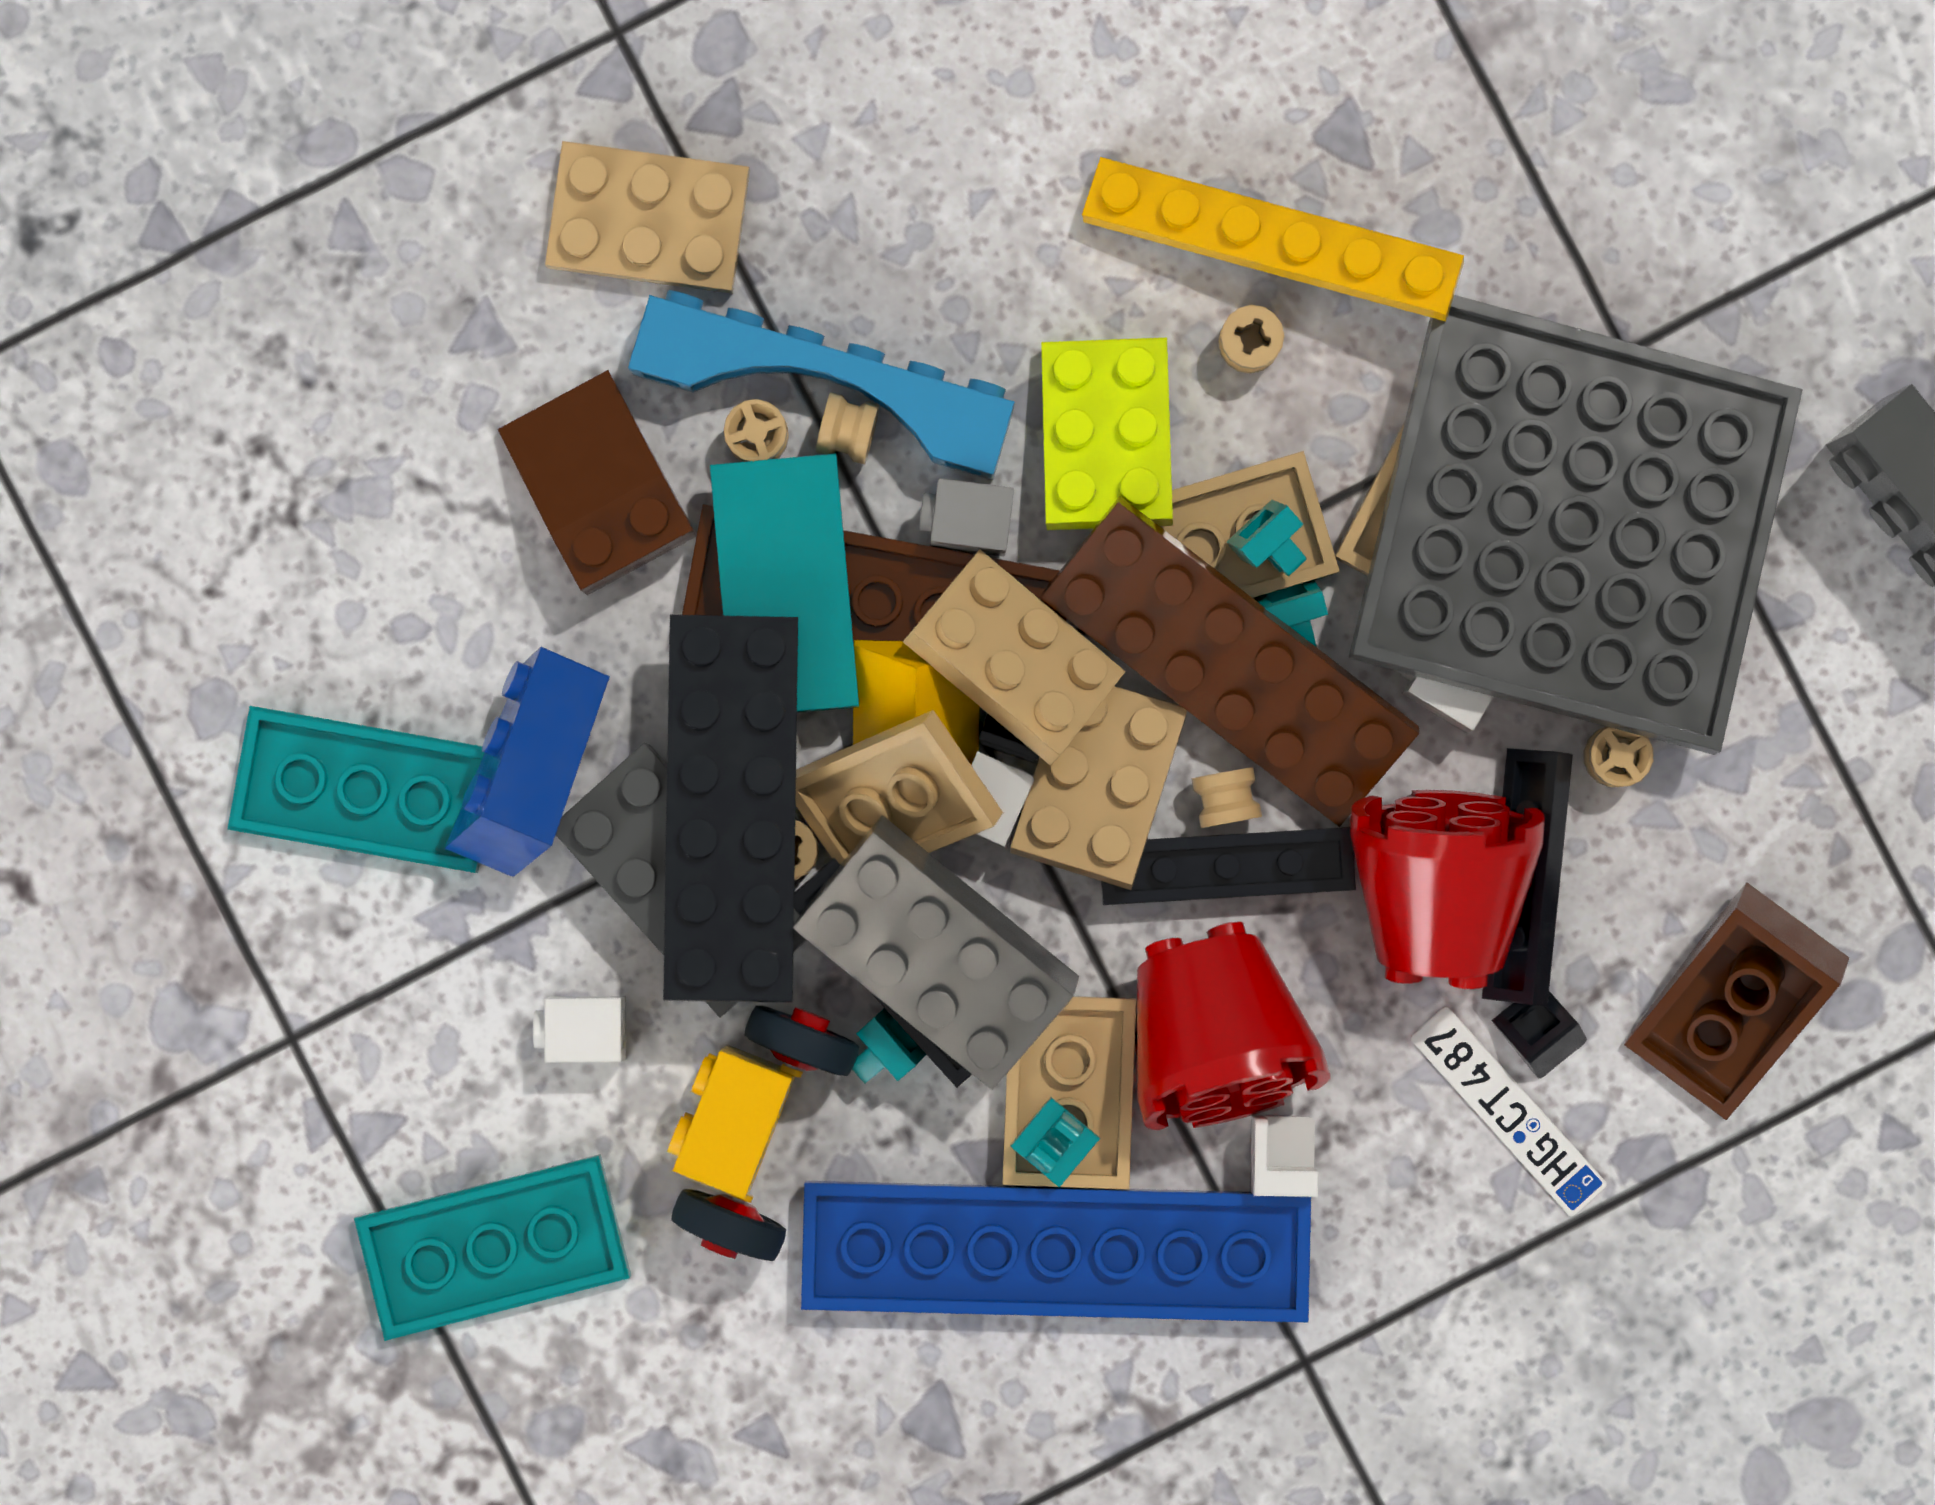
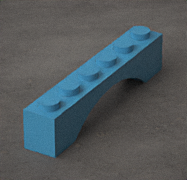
(699, 348)

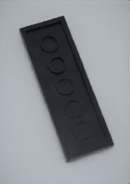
(730, 808)

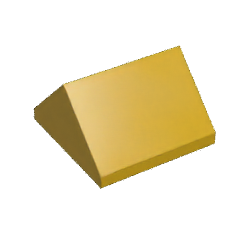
(901, 686)

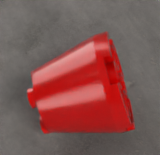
(1444, 881)
(1219, 1031)

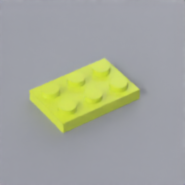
(1106, 430)

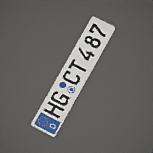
(1508, 1111)

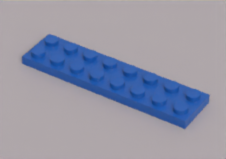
(1055, 1251)

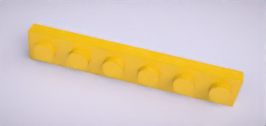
(1273, 239)

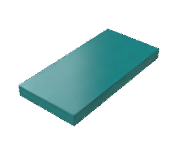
(788, 559)
(352, 787)
(492, 1247)

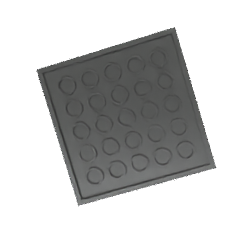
(1577, 524)

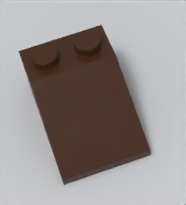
(596, 483)
(1738, 1001)

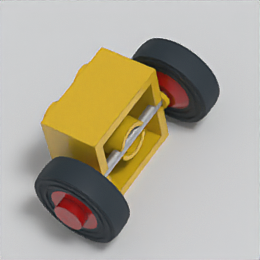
(735, 1124)

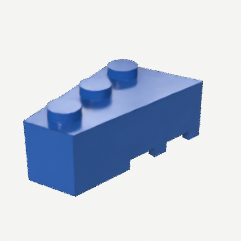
(528, 762)

